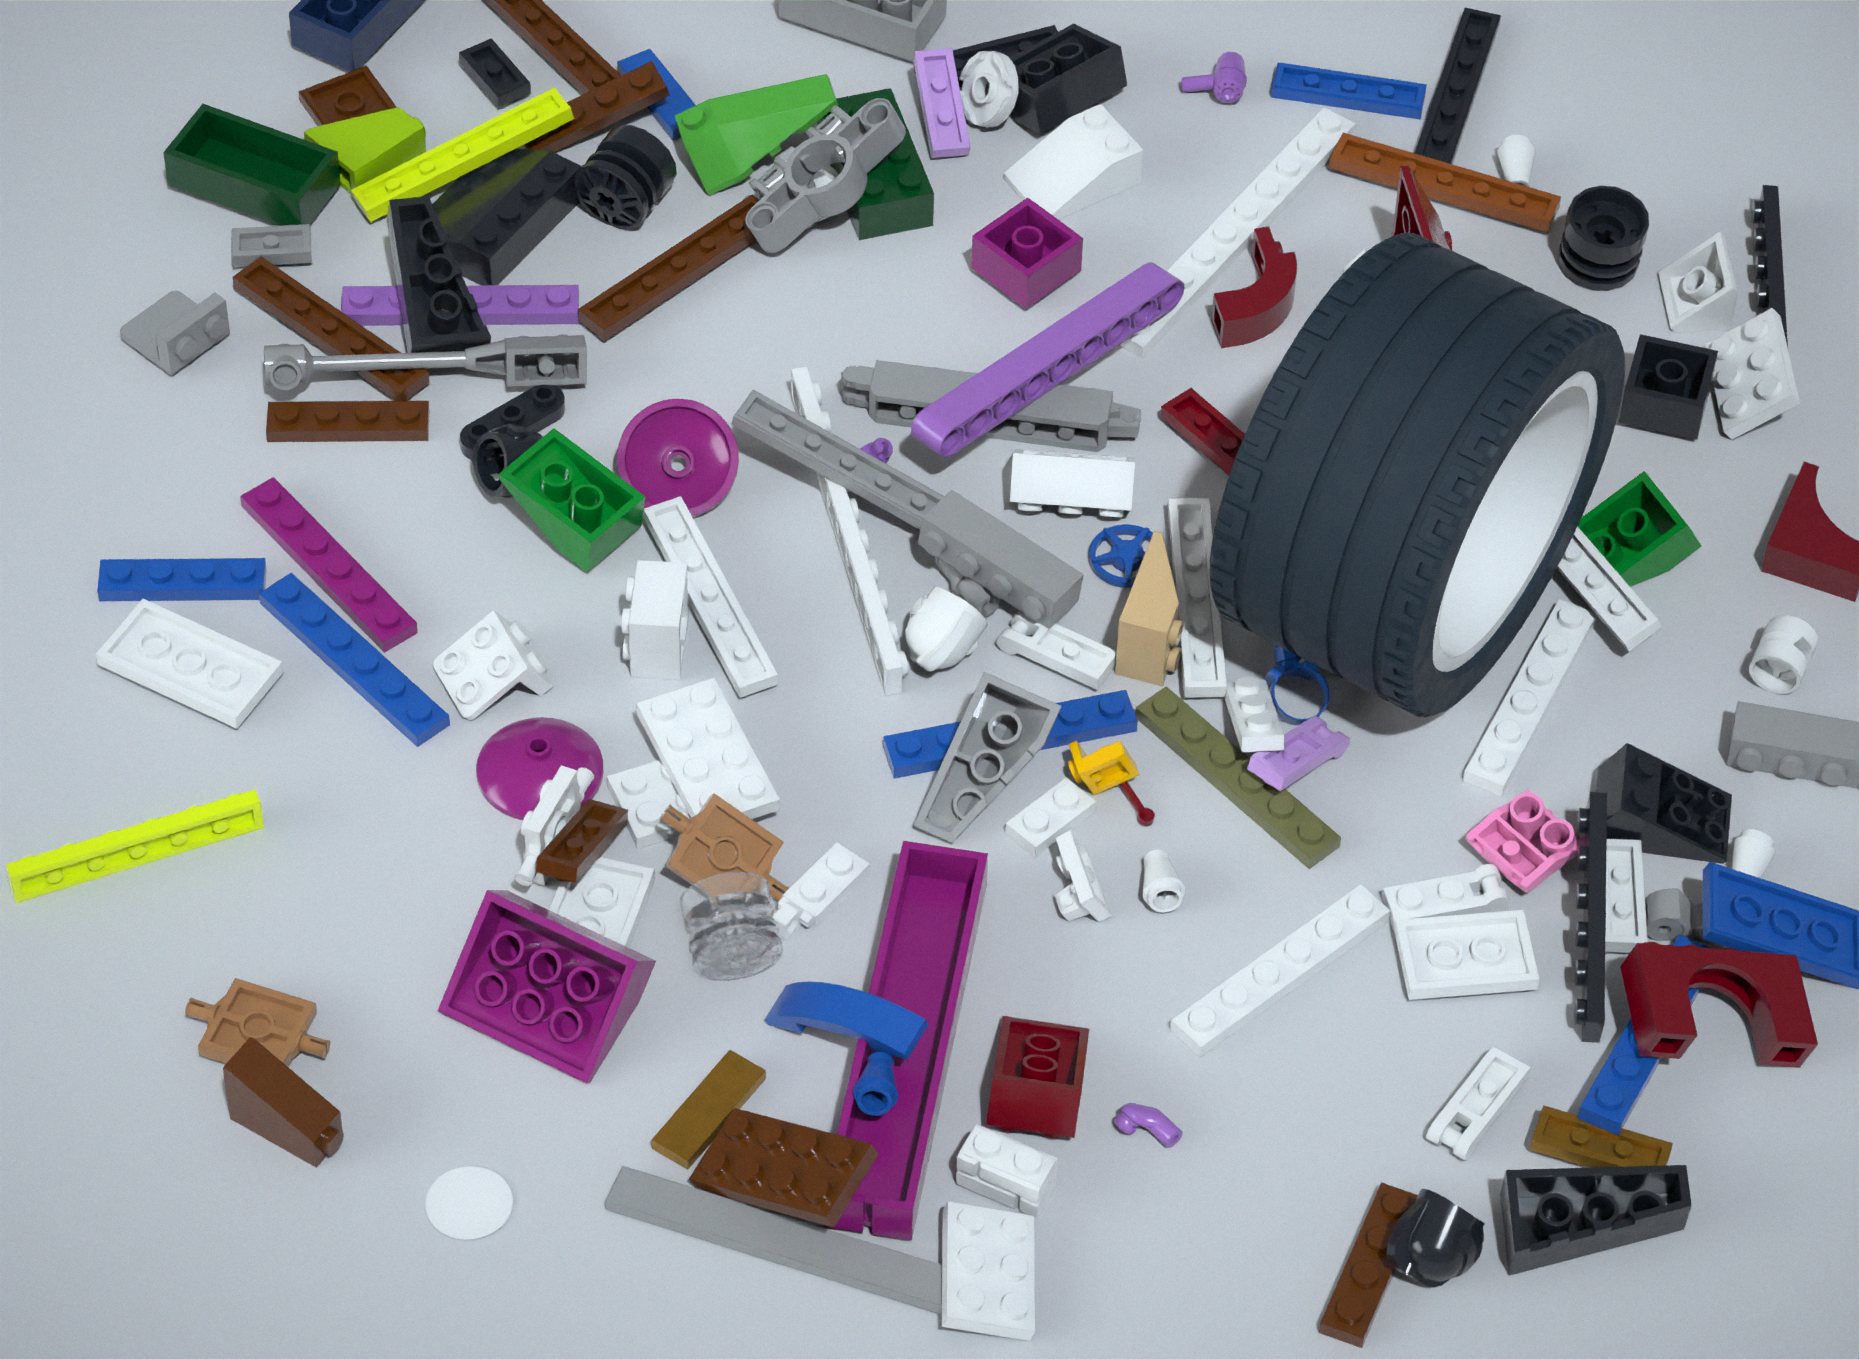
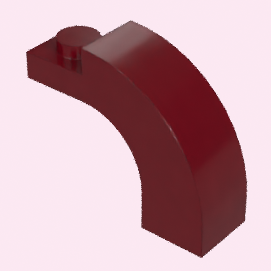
(1262, 307)

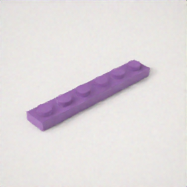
(495, 304)

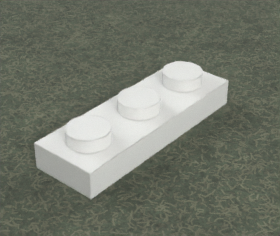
(1254, 715)
(1624, 896)

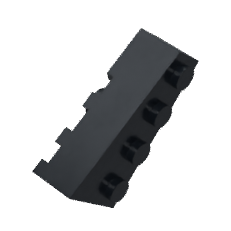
(430, 285)
(1588, 1210)

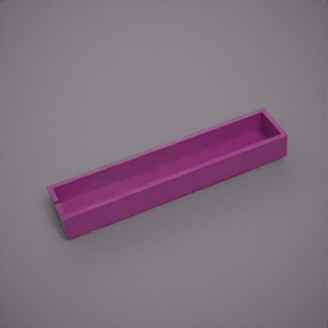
(925, 970)

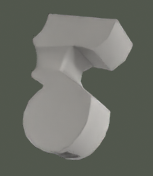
(1673, 915)

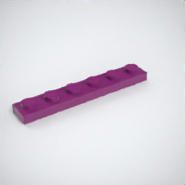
(329, 564)

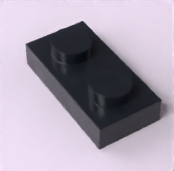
(494, 72)

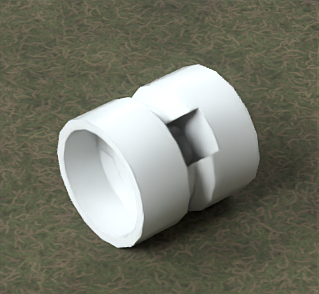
(1783, 654)

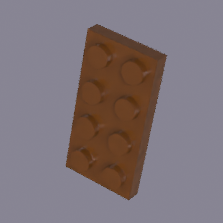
(784, 1167)

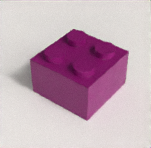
(1027, 253)

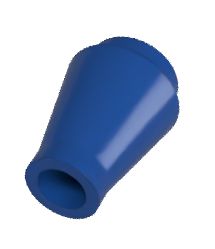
(877, 1086)

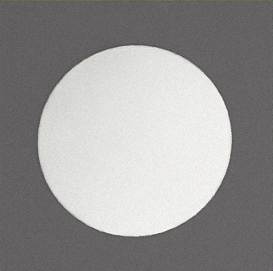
(469, 1203)

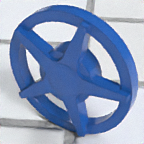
(1124, 556)

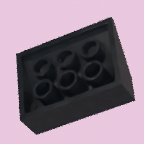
(505, 211)

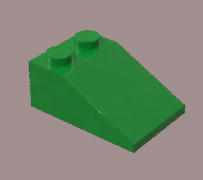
(574, 499)
(1639, 531)

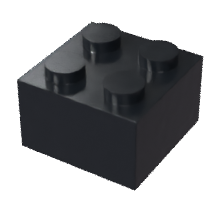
(1668, 386)

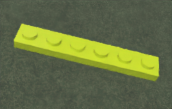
(464, 153)
(135, 845)

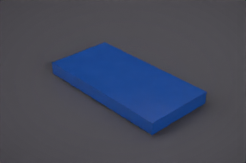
(1776, 919)

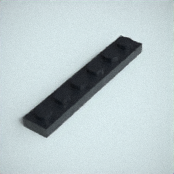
(1769, 244)
(1592, 930)

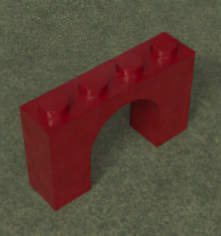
(1762, 984)

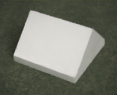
(1700, 288)

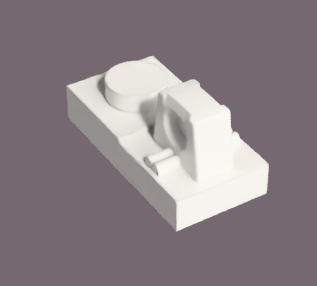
(1085, 893)

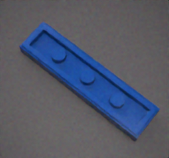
(1348, 90)

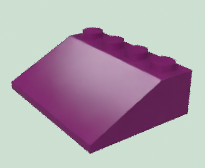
(545, 984)

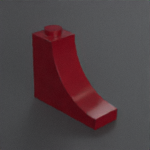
(1810, 546)

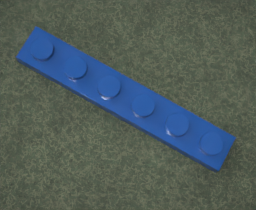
(354, 659)
(1078, 720)
(1623, 1076)

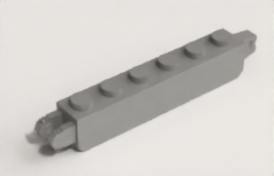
(1060, 418)

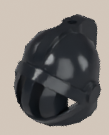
(503, 440)
(1435, 1240)

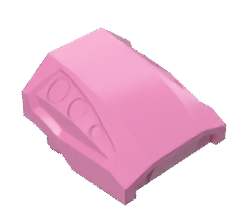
(1524, 841)

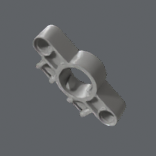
(787, 201)

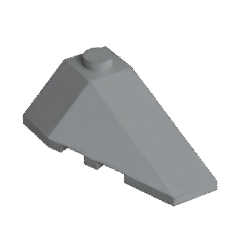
(990, 747)

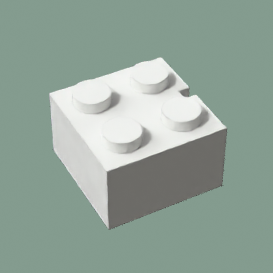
(656, 619)

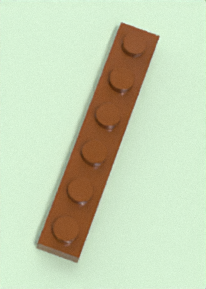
(1447, 182)

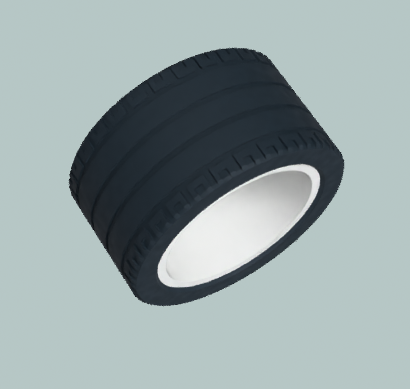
(1415, 472)

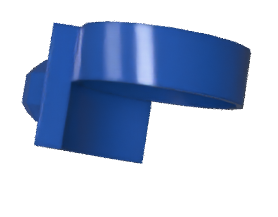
(1289, 665)

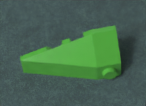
(741, 128)

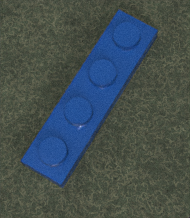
(181, 579)

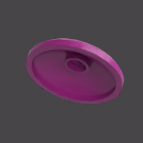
(685, 432)
(514, 771)

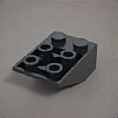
(1664, 807)

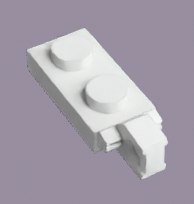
(820, 890)

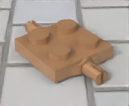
(721, 842)
(261, 1013)

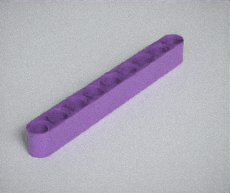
(1047, 360)

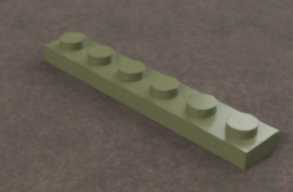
(1227, 771)

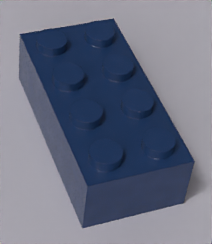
(346, 29)

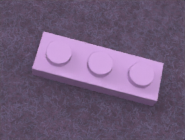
(941, 103)

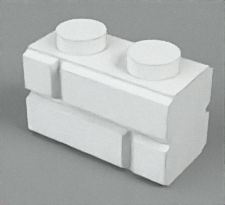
(1006, 1170)

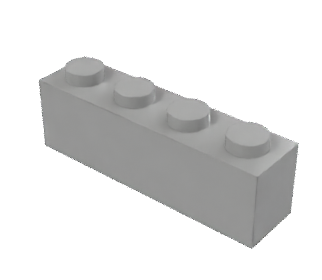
(1000, 559)
(1795, 744)

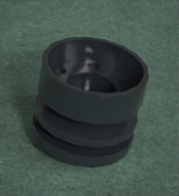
(625, 177)
(1603, 238)

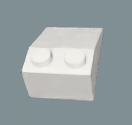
(1078, 164)

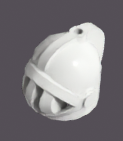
(942, 629)

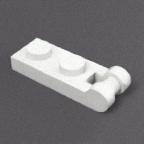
(1058, 650)
(1447, 895)
(1479, 1102)

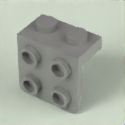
(177, 329)

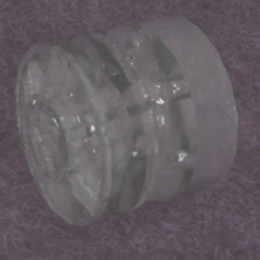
(731, 926)

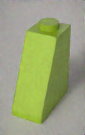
(371, 144)

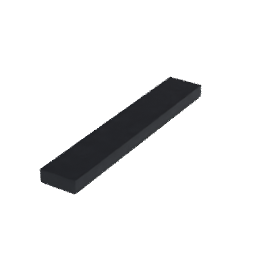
(1458, 85)

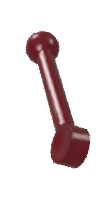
(1145, 815)

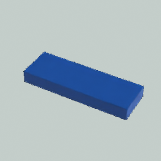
(667, 108)

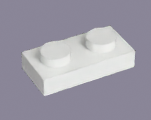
(1050, 816)

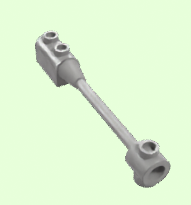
(521, 360)

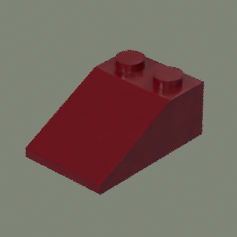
(1038, 1077)

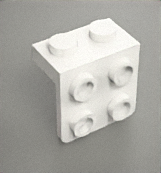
(489, 664)

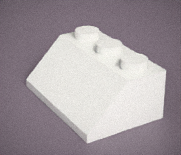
(1072, 482)

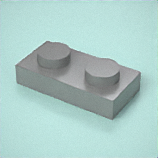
(274, 243)

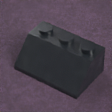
(1065, 77)

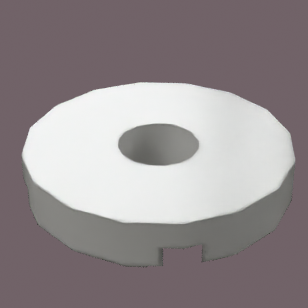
(1003, 88)

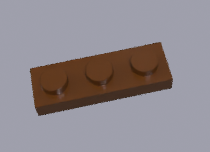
(582, 841)

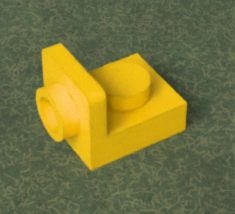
(1103, 768)

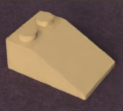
(1149, 620)

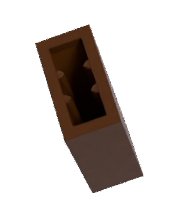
(280, 1105)

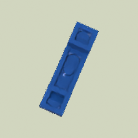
(849, 1013)

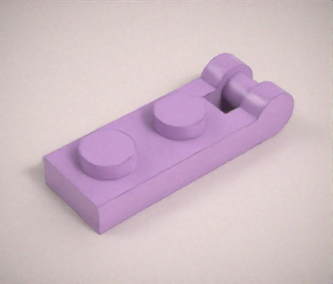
(1303, 751)

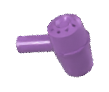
(1227, 80)

